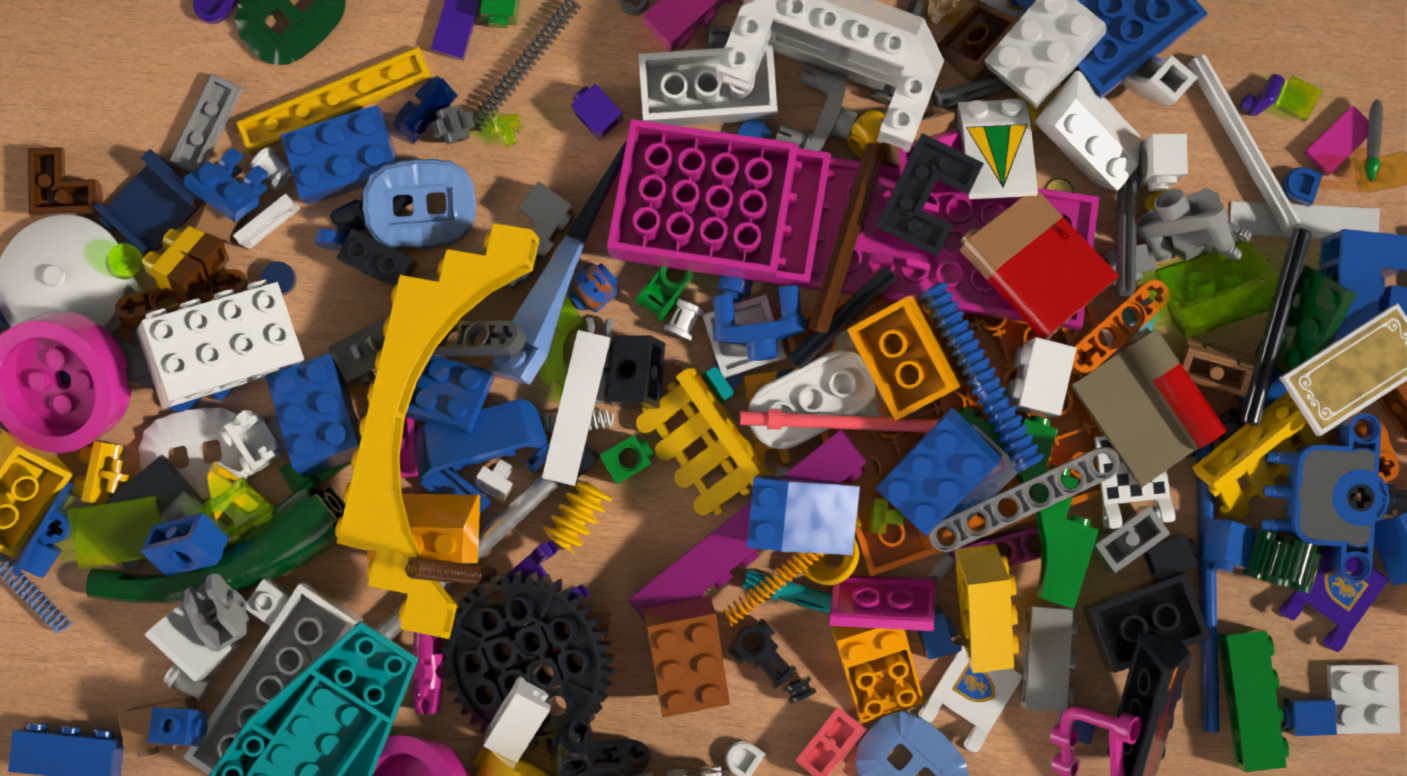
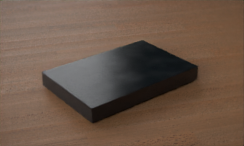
(156, 480)

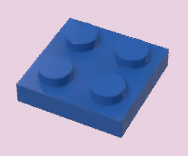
(450, 394)

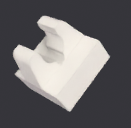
(495, 481)

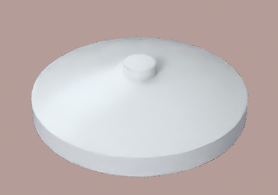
(60, 269)

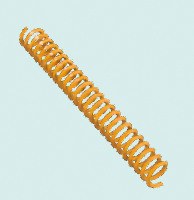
(789, 573)

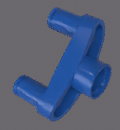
(759, 337)

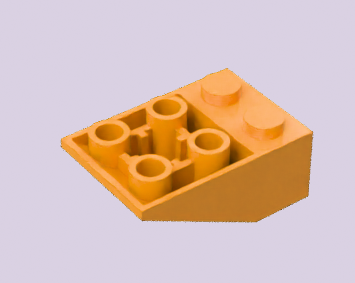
(877, 670)

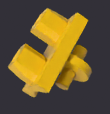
(102, 472)

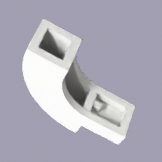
(1161, 80)

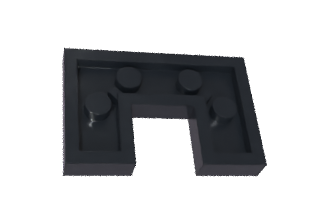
(927, 164)

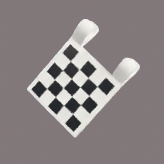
(1124, 489)

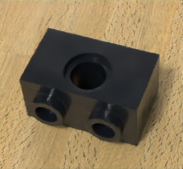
(375, 258)
(644, 388)

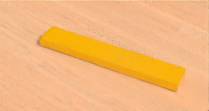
(334, 99)

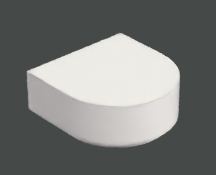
(743, 758)

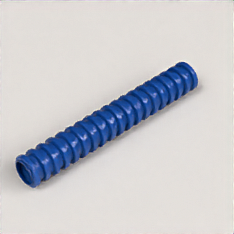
(981, 376)

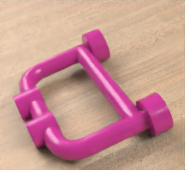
(1121, 729)

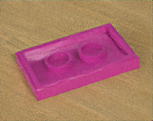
(884, 603)

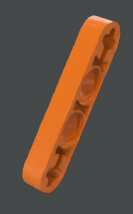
(1120, 331)

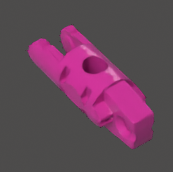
(428, 673)

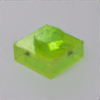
(1298, 98)

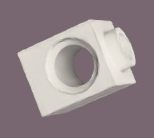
(268, 600)

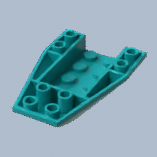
(329, 715)

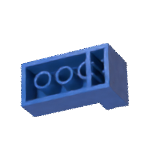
(1361, 263)

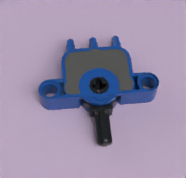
(1321, 490)

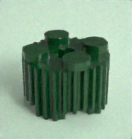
(1284, 561)

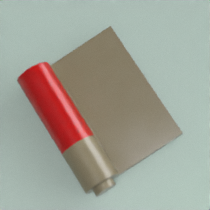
(1148, 407)

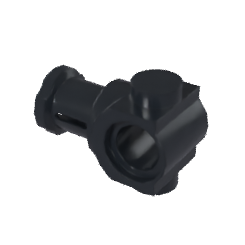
(763, 654)

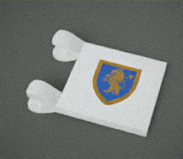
(972, 696)

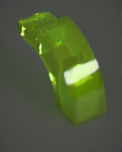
(555, 367)

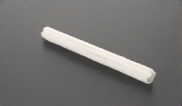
(1244, 143)

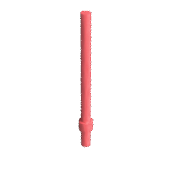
(775, 420)

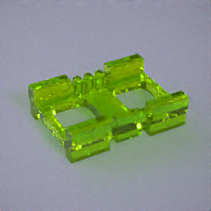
(242, 519)

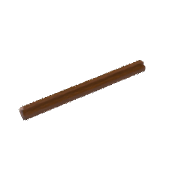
(846, 238)

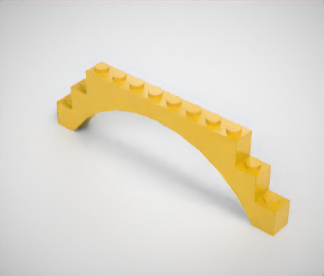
(417, 324)

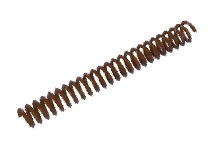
(448, 571)

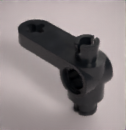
(578, 755)

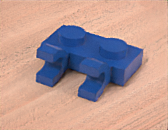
(222, 191)

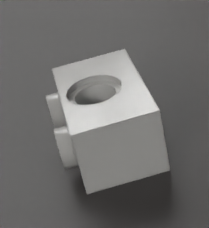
(1137, 534)

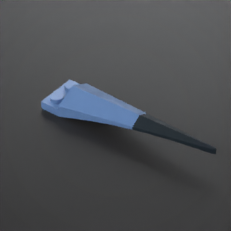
(544, 302)

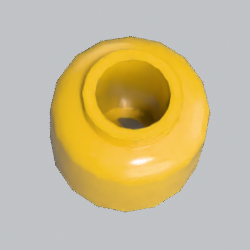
(865, 130)

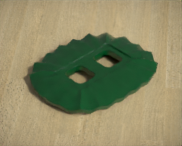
(302, 36)

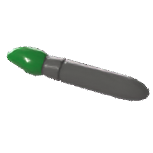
(1373, 162)

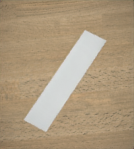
(1318, 219)
(576, 407)

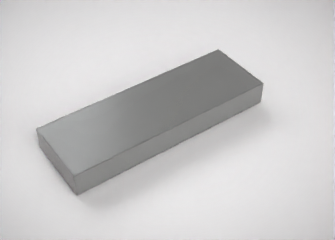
(206, 123)

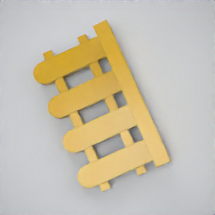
(710, 416)
(1245, 453)

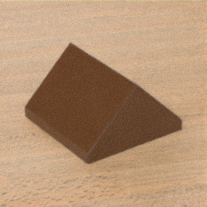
(975, 39)

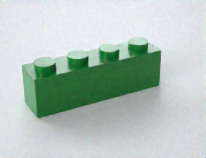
(1253, 700)

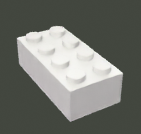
(683, 89)

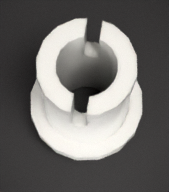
(179, 679)

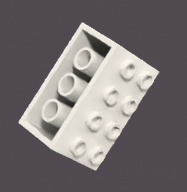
(218, 343)

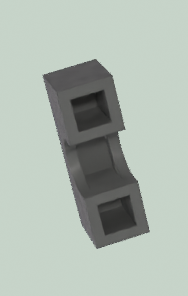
(549, 215)

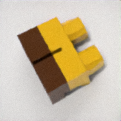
(187, 263)

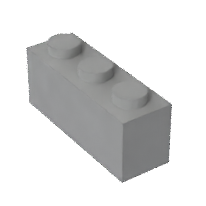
(1048, 658)

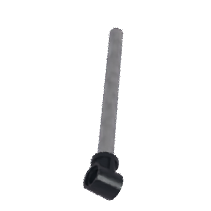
(502, 525)

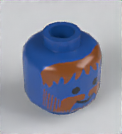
(593, 287)

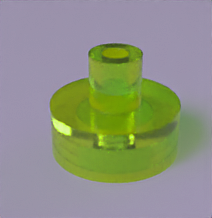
(505, 127)
(128, 256)

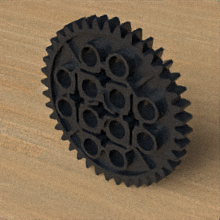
(546, 605)

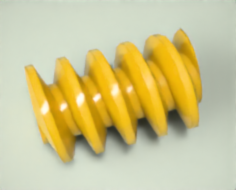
(576, 515)

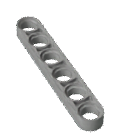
(1021, 495)

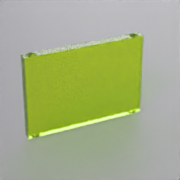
(112, 530)

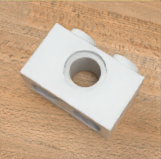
(1162, 161)

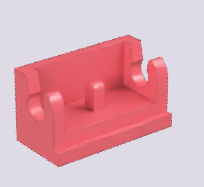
(831, 744)

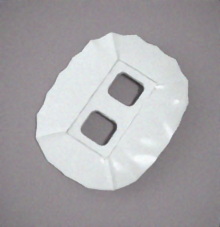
(191, 430)

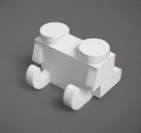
(253, 441)

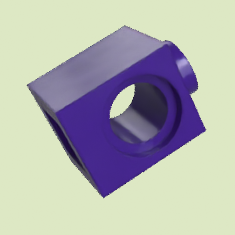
(596, 111)

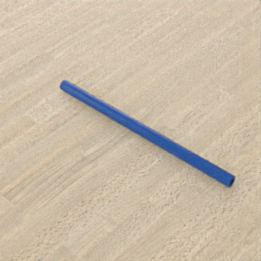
(1208, 608)

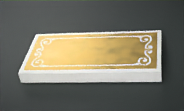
(1351, 371)

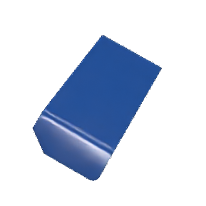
(494, 435)

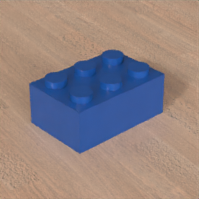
(339, 153)
(315, 415)
(939, 471)

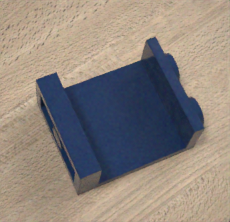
(150, 205)

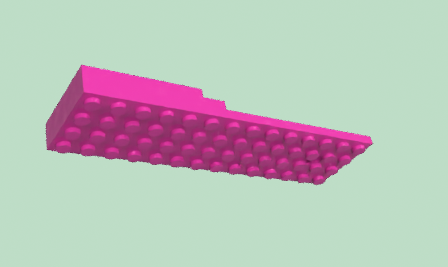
(776, 211)

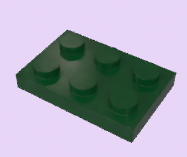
(1314, 317)

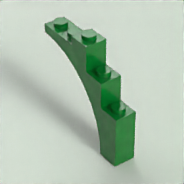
(1064, 542)

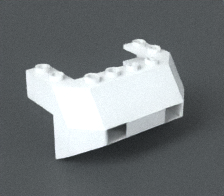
(853, 37)

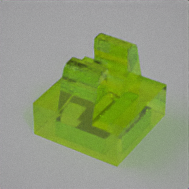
(881, 516)

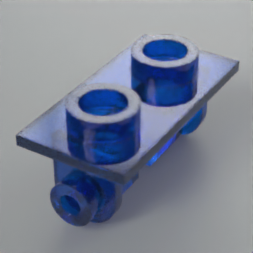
(416, 120)

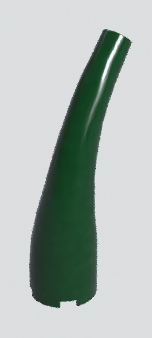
(296, 534)

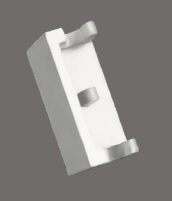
(517, 720)

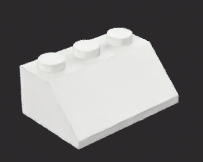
(1091, 133)

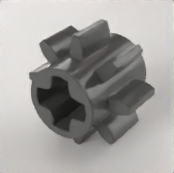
(452, 124)

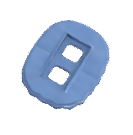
(419, 179)
(922, 739)

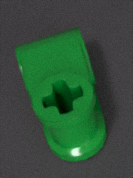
(663, 291)

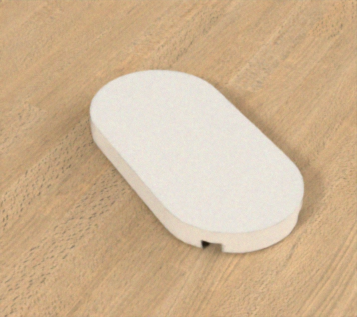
(827, 386)

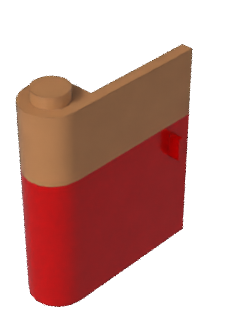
(1038, 263)

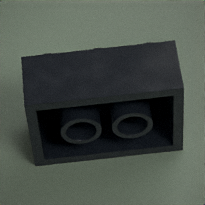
(1150, 608)

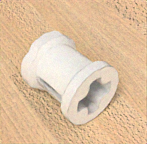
(278, 172)
(683, 320)

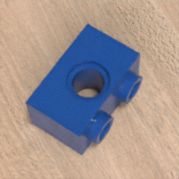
(184, 544)

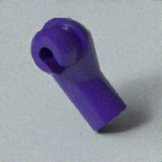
(1268, 97)

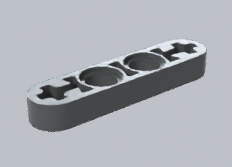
(490, 346)

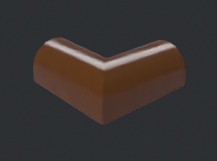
(50, 191)

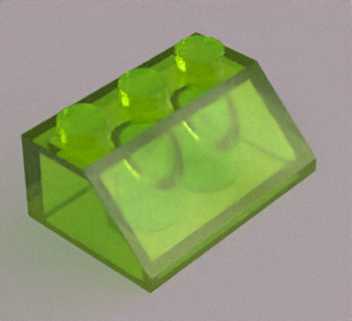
(1218, 290)

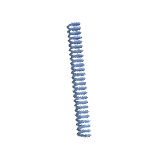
(28, 597)

